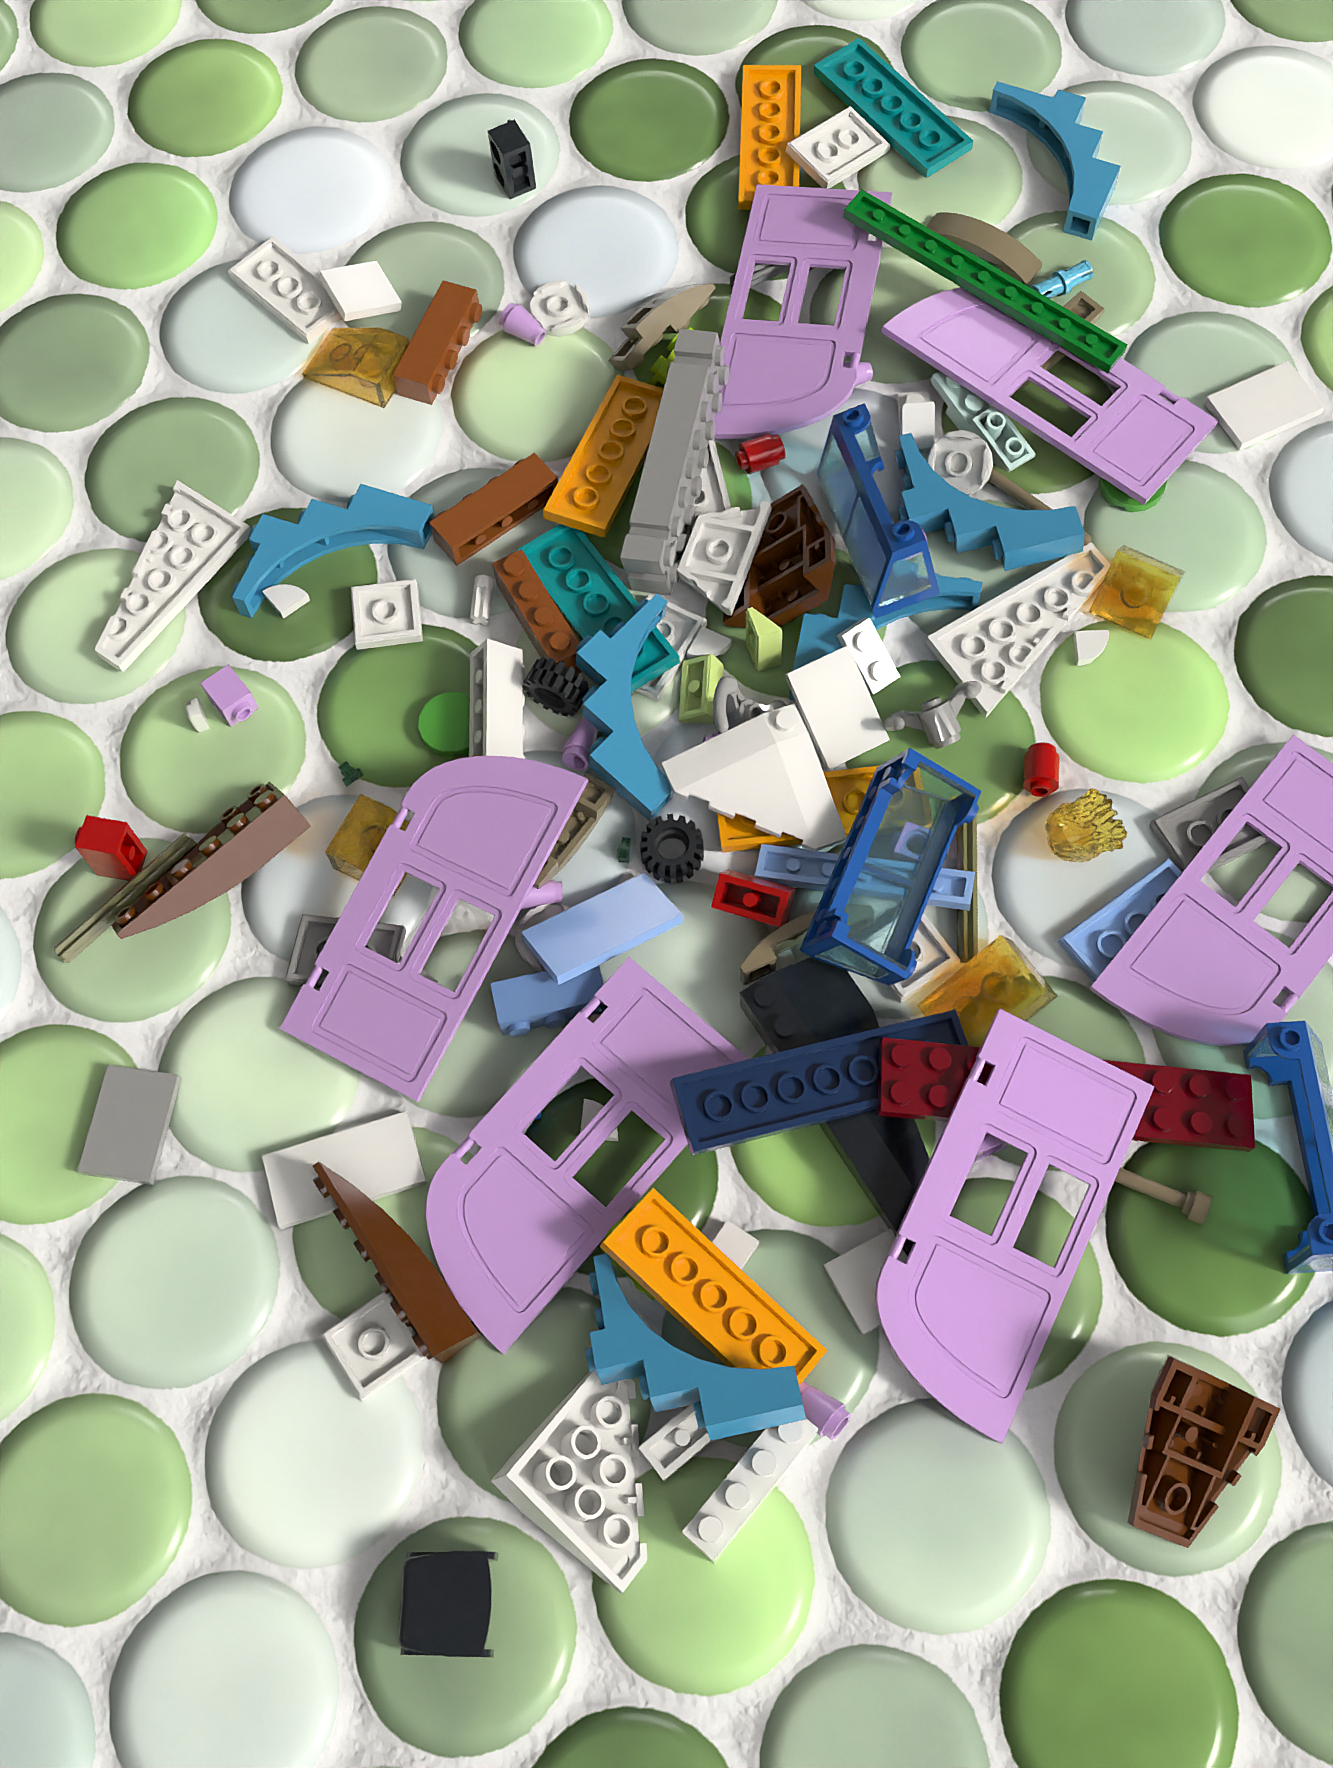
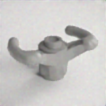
(733, 708)
(937, 717)

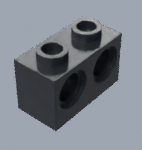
(512, 159)

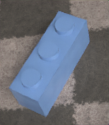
(539, 1001)

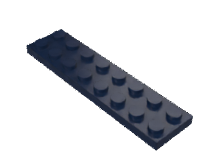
(794, 1085)

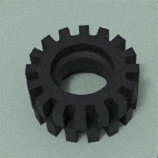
(555, 686)
(669, 829)

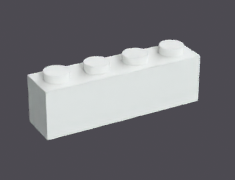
(496, 700)
(748, 1486)

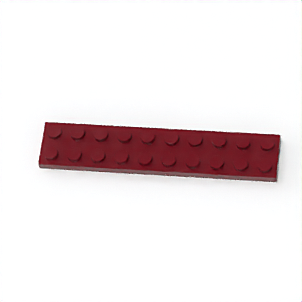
(1184, 1107)

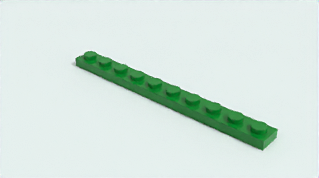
(985, 281)

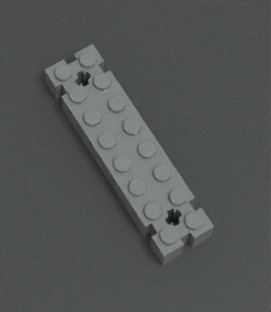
(675, 462)

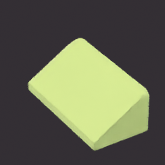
(763, 640)
(698, 687)

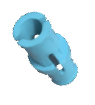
(1064, 280)

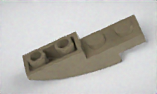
(661, 315)

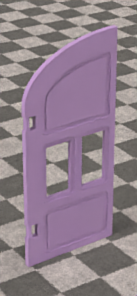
(785, 369)
(1128, 440)
(479, 839)
(1206, 965)
(516, 1220)
(967, 1304)

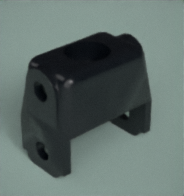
(446, 1604)

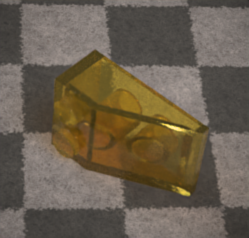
(359, 362)
(991, 981)

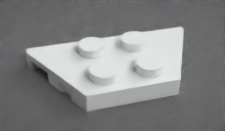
(722, 553)

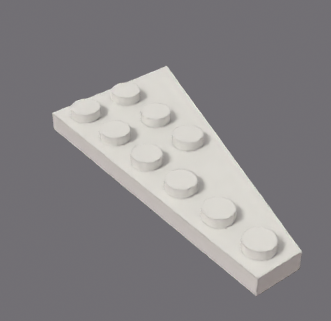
(173, 567)
(1013, 629)

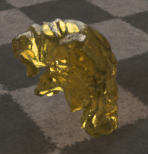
(1084, 828)

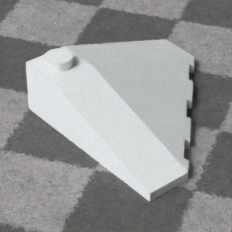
(765, 774)
(580, 1479)

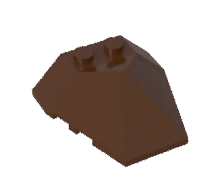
(790, 564)
(1192, 1448)

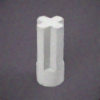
(481, 599)

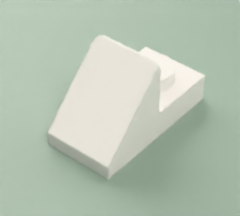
(917, 417)

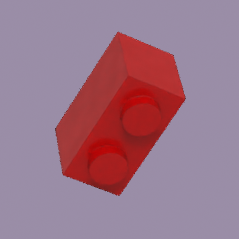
(110, 848)
(753, 898)

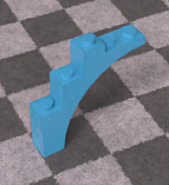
(1073, 145)
(323, 528)
(1014, 534)
(820, 631)
(622, 756)
(723, 1397)

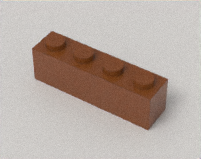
(437, 342)
(494, 509)
(535, 609)

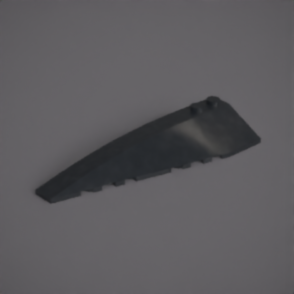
(821, 1003)

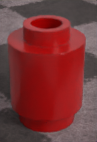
(760, 453)
(1041, 769)

